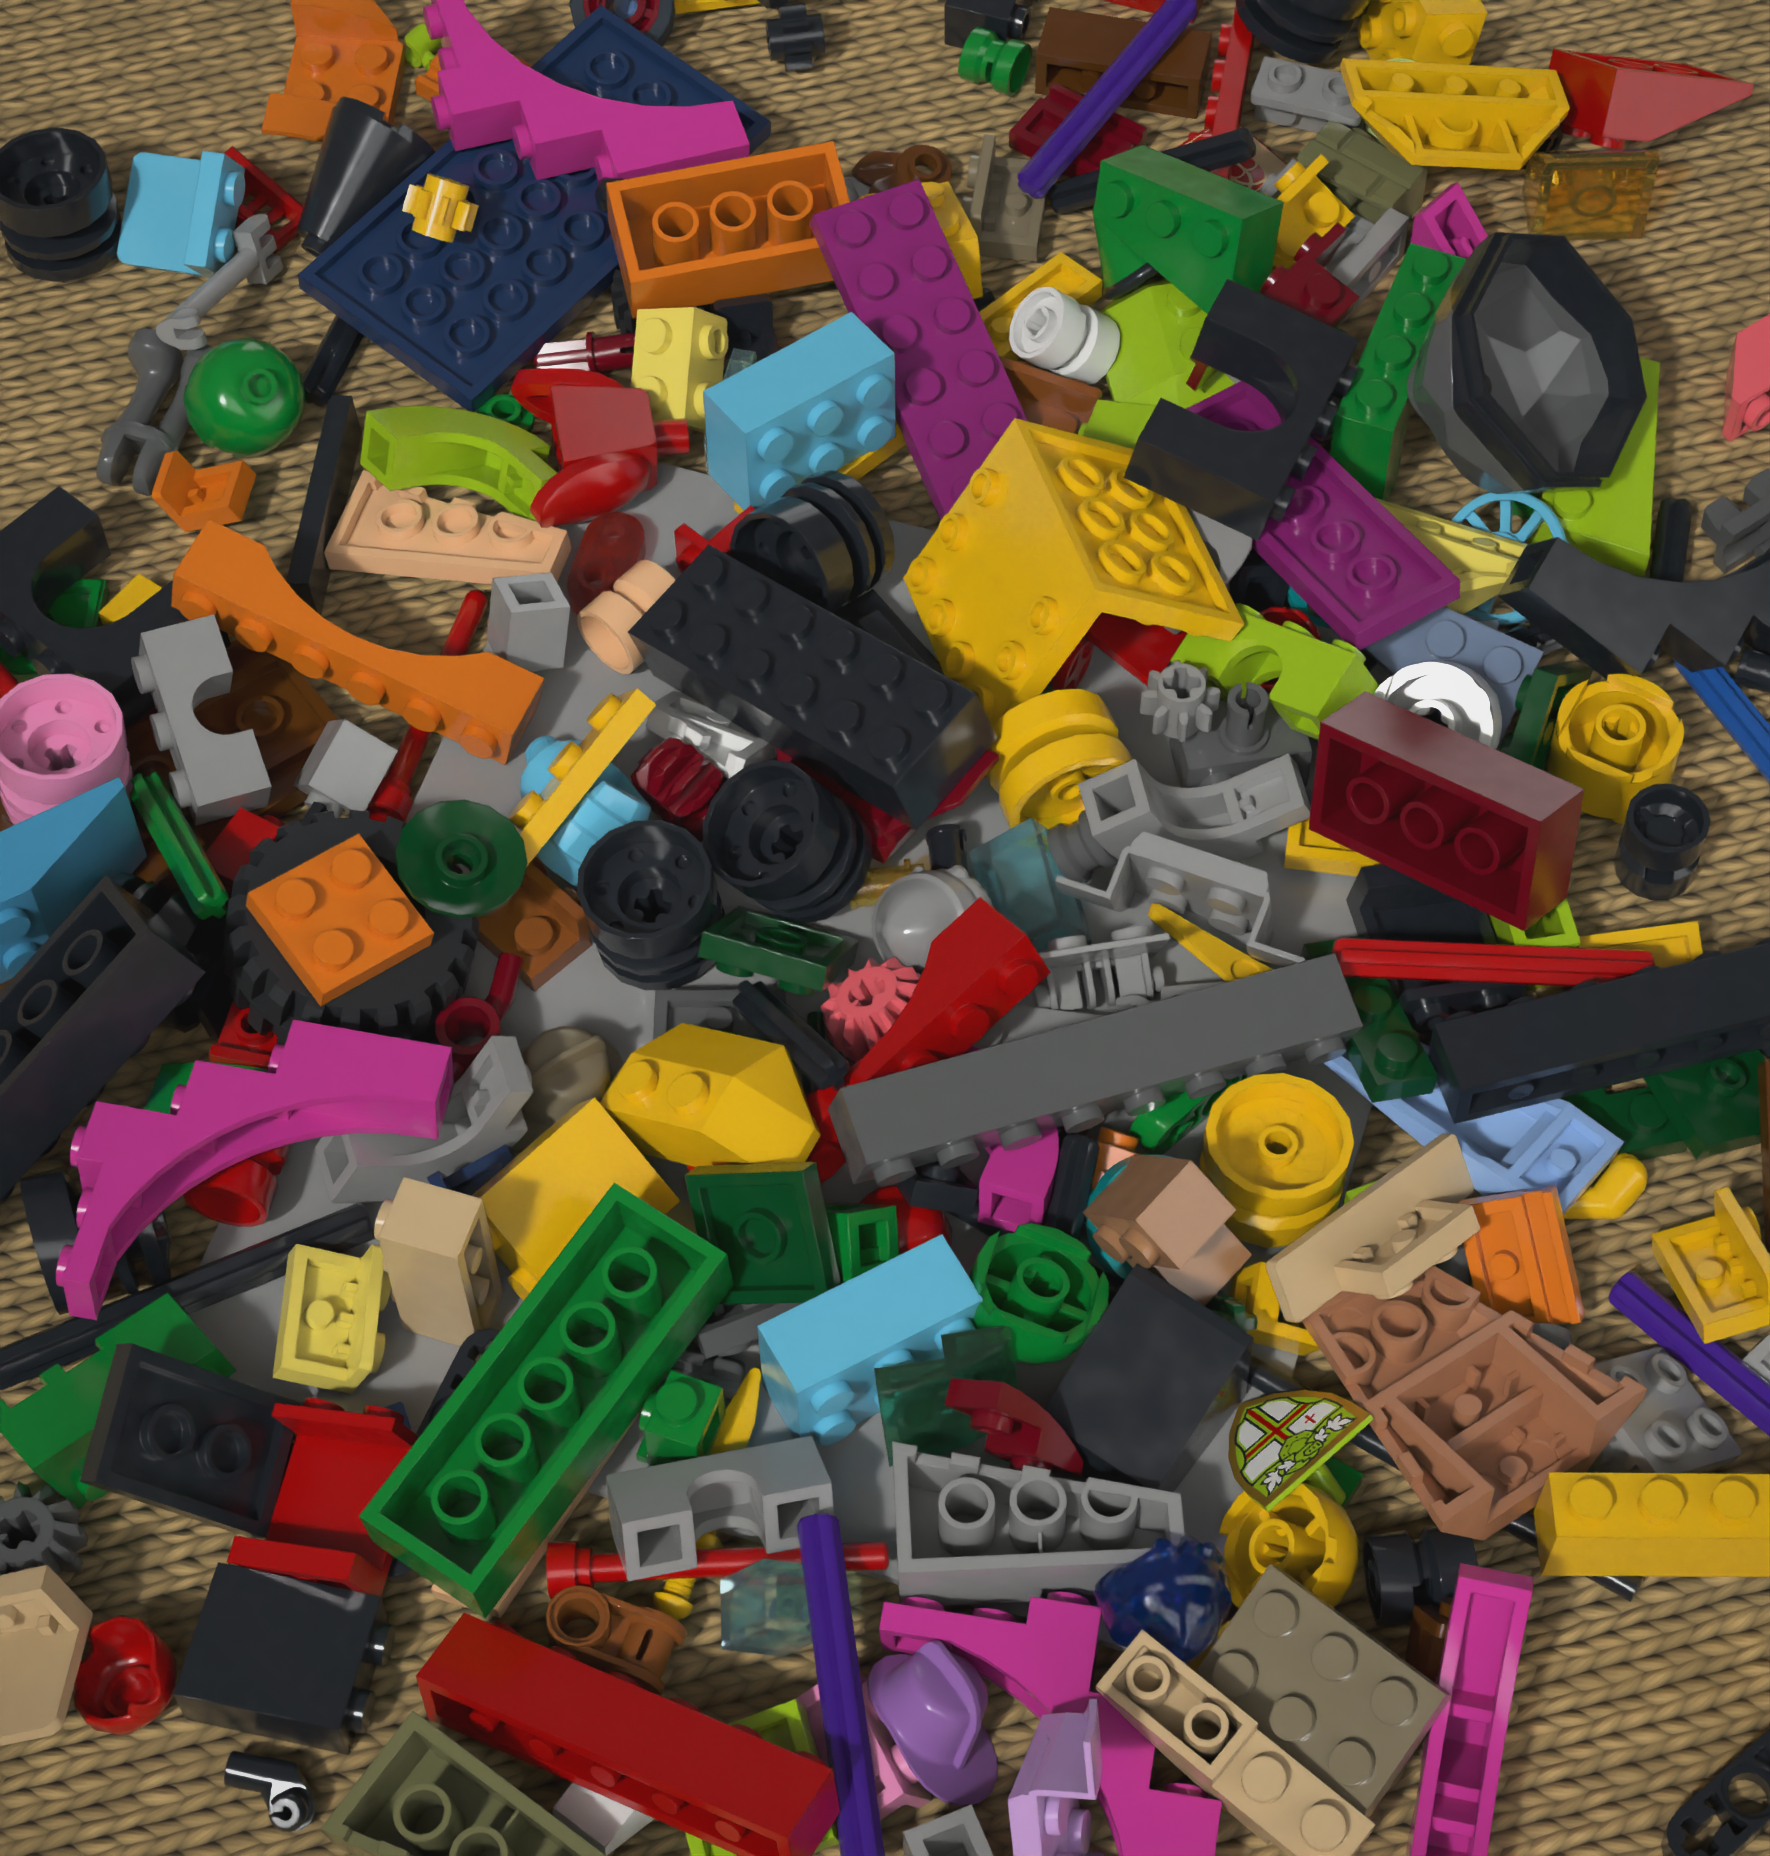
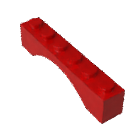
(968, 984)

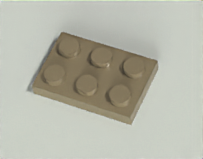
(1323, 1688)

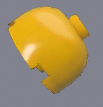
(1301, 1535)

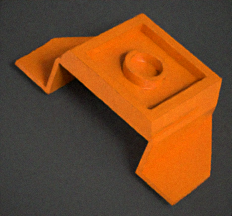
(337, 53)

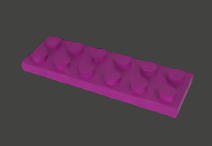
(912, 295)
(1338, 541)

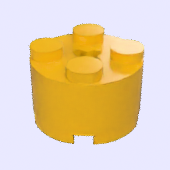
(1615, 742)

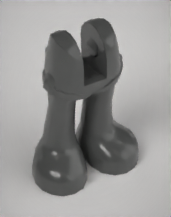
(158, 372)

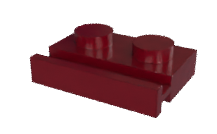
(1047, 114)

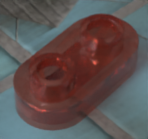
(604, 557)

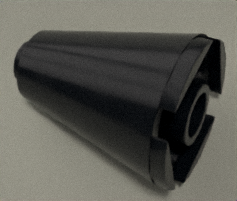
(355, 170)

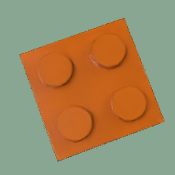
(339, 919)

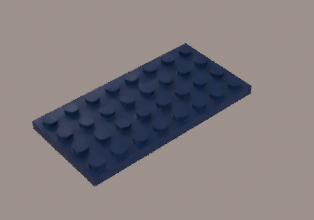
(537, 248)

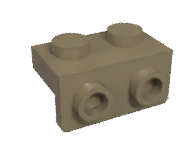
(999, 212)

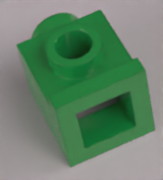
(862, 1236)
(680, 1420)

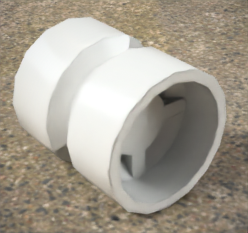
(1064, 336)

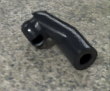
(280, 1784)

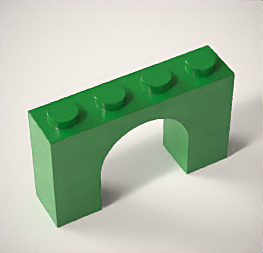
(1377, 406)

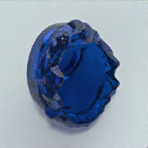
(1171, 1594)

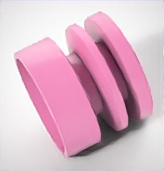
(58, 743)

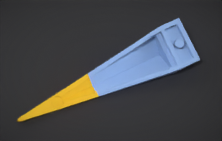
(1502, 1151)

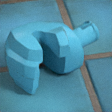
(605, 806)

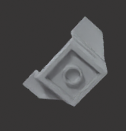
(1194, 881)

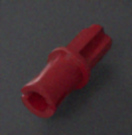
(588, 353)

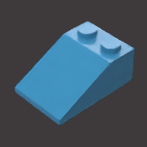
(57, 862)

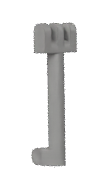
(251, 262)

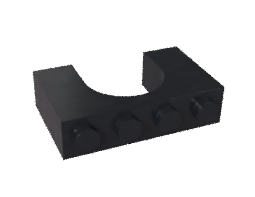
(1237, 473)
(42, 558)

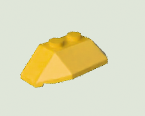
(1456, 111)
(712, 1100)

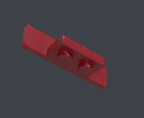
(1304, 288)

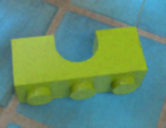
(1311, 673)

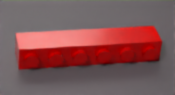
(628, 1742)

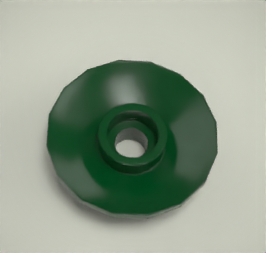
(467, 836)

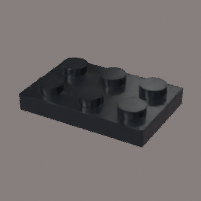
(188, 1442)

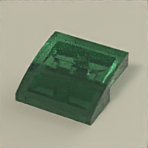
(915, 1393)

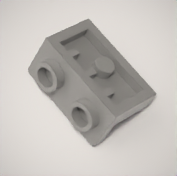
(1302, 96)

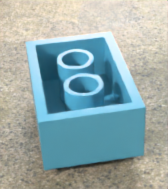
(801, 412)
(825, 1350)

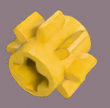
(440, 208)

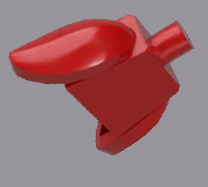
(600, 440)

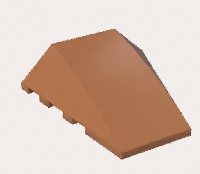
(1469, 1398)

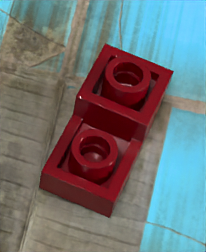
(1015, 1426)

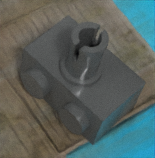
(1241, 738)

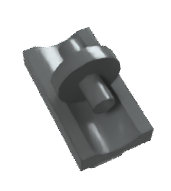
(1740, 532)

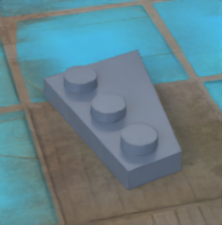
(1459, 639)

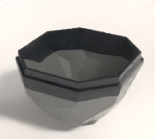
(1529, 369)

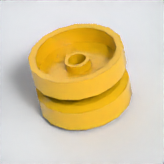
(1050, 749)
(1277, 1156)

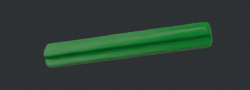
(179, 846)

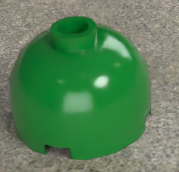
(244, 397)
(1040, 1289)

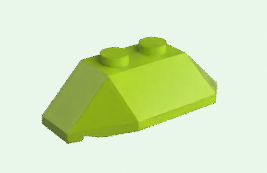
(1155, 348)

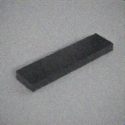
(325, 500)

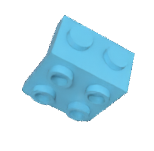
(181, 213)

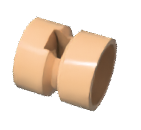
(611, 615)

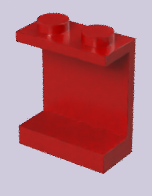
(329, 1481)

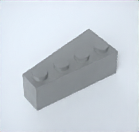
(1016, 1534)

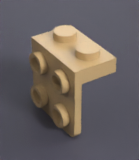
(39, 1652)

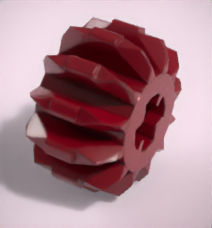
(678, 784)

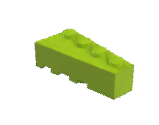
(1616, 518)

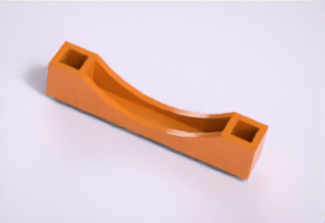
(464, 697)

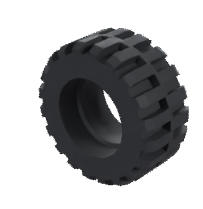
(393, 1003)

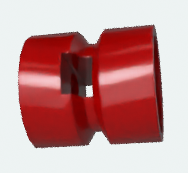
(241, 1192)

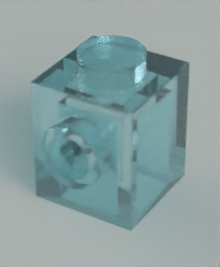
(765, 1609)

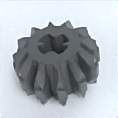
(48, 1520)

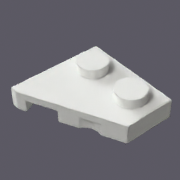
(711, 734)

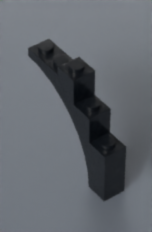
(1626, 620)

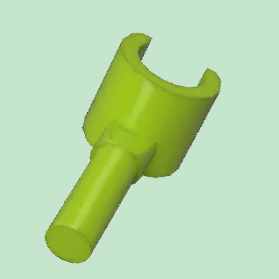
(420, 47)

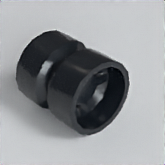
(1661, 841)
(1412, 1571)

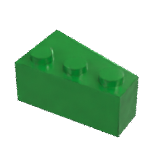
(1188, 222)
(57, 1421)

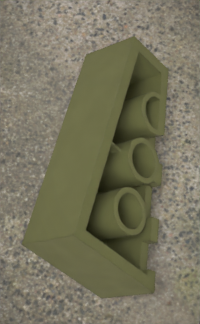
(442, 1801)

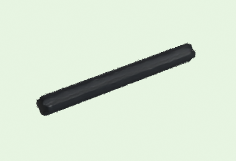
(191, 1290)

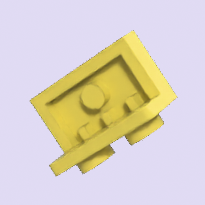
(677, 359)
(331, 1318)

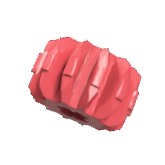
(867, 1005)

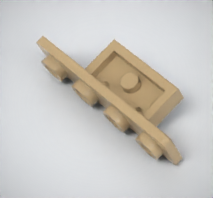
(1381, 1234)

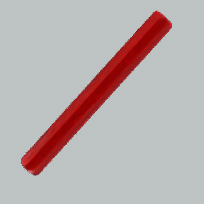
(1485, 962)

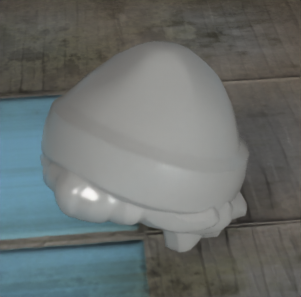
(919, 909)

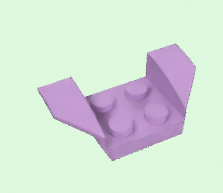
(1055, 1774)

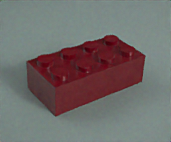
(1445, 810)

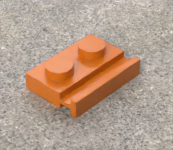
(1524, 1256)

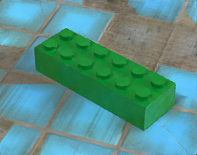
(548, 1400)

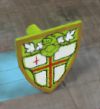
(1287, 1441)

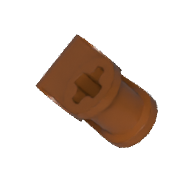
(626, 1636)

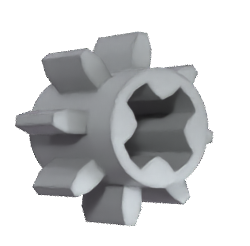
(1179, 701)

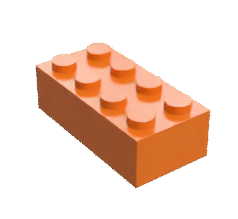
(724, 227)

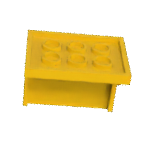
(1045, 548)

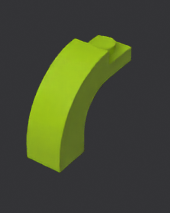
(458, 449)

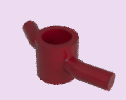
(478, 1017)

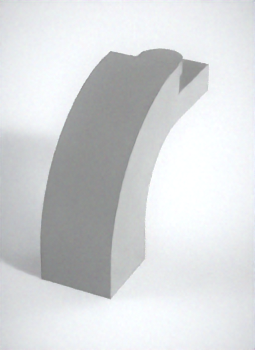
(1214, 818)
(478, 1120)

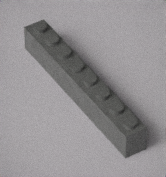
(1092, 1070)

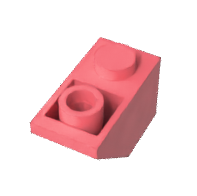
(1748, 381)

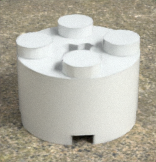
(1456, 690)

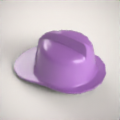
(935, 1717)

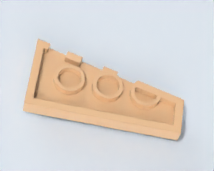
(439, 540)

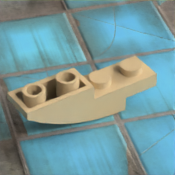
(1229, 1755)

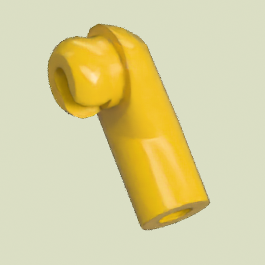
(1613, 1192)

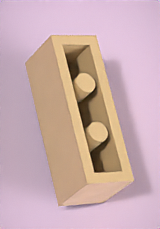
(439, 1261)

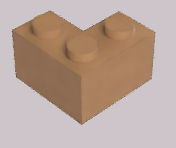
(1169, 1223)

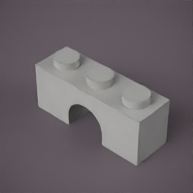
(213, 770)
(669, 1506)

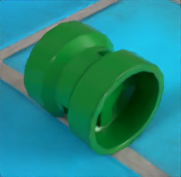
(995, 61)

